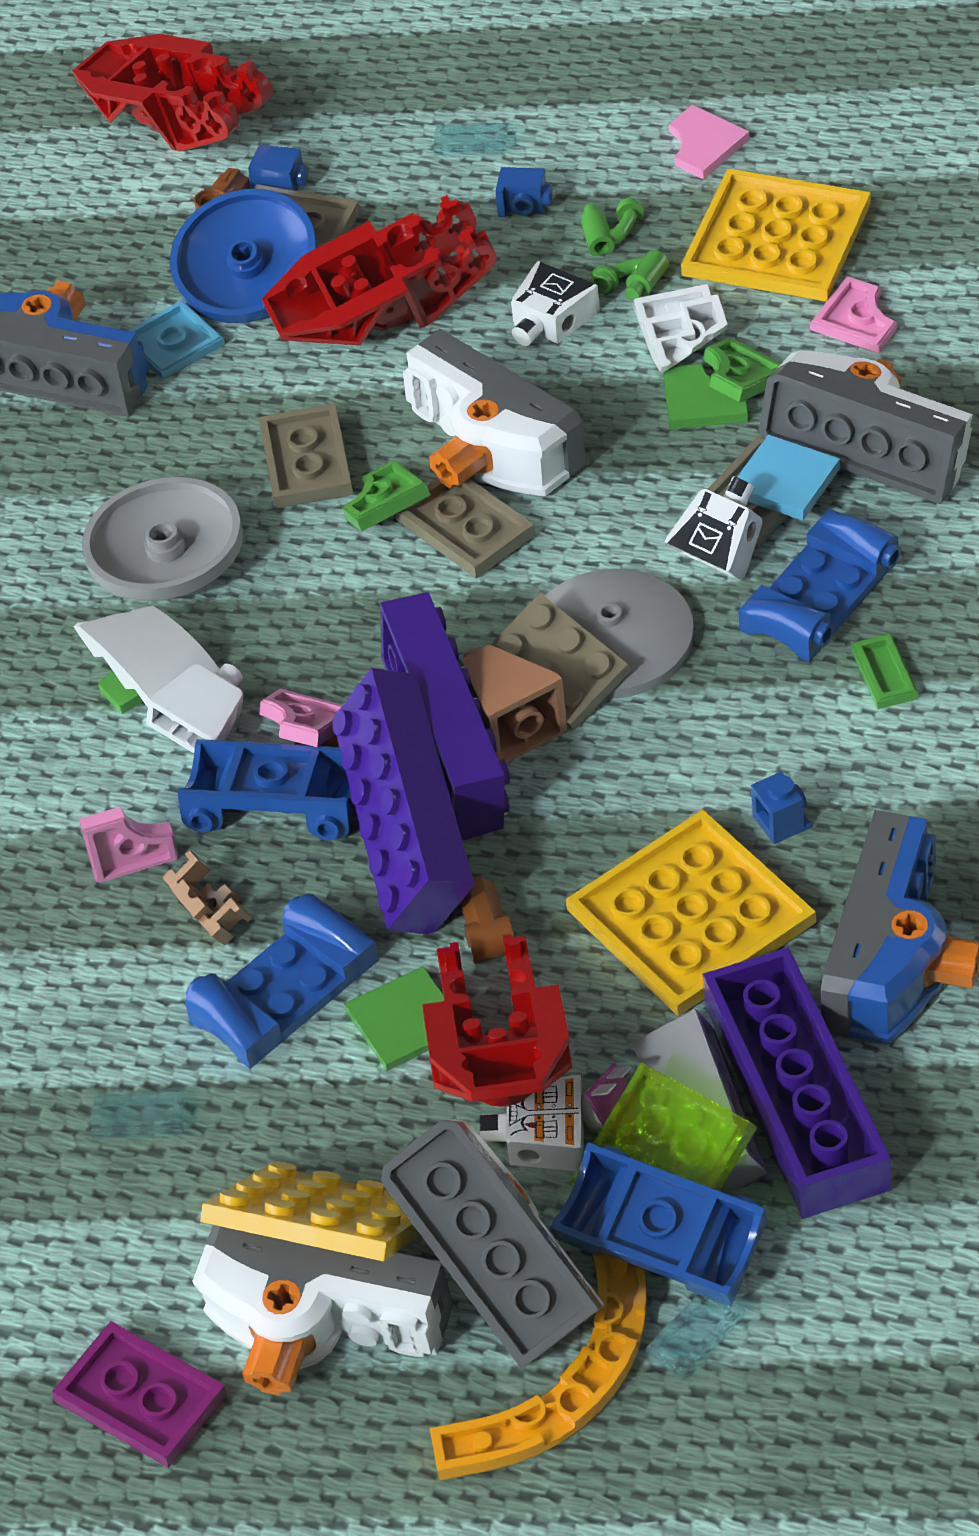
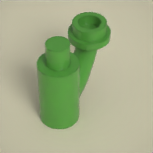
(596, 229)
(643, 273)

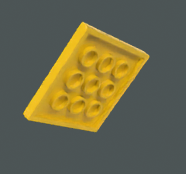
(776, 234)
(689, 909)
(314, 1211)

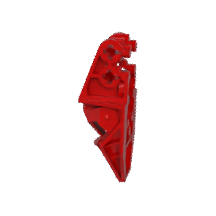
(173, 87)
(380, 278)
(503, 1064)

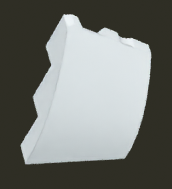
(679, 323)
(143, 648)

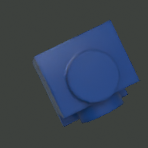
(522, 191)
(779, 807)

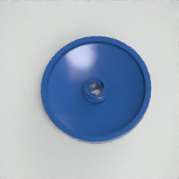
(238, 251)

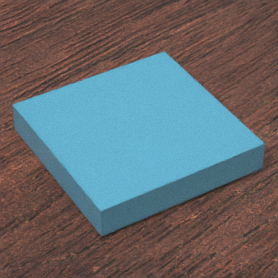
(176, 339)
(788, 476)

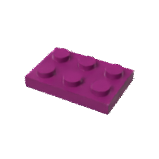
(139, 1394)

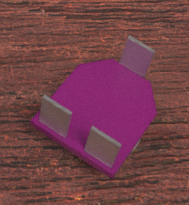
(603, 1097)

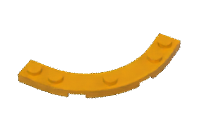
(573, 1402)

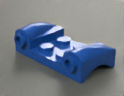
(821, 584)
(267, 779)
(283, 983)
(661, 1223)

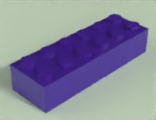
(417, 644)
(402, 802)
(797, 1083)

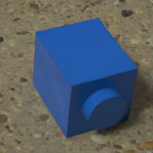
(278, 167)

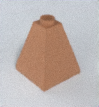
(517, 700)

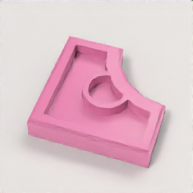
(705, 140)
(855, 316)
(300, 716)
(125, 846)

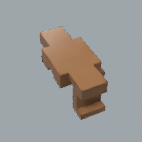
(216, 920)

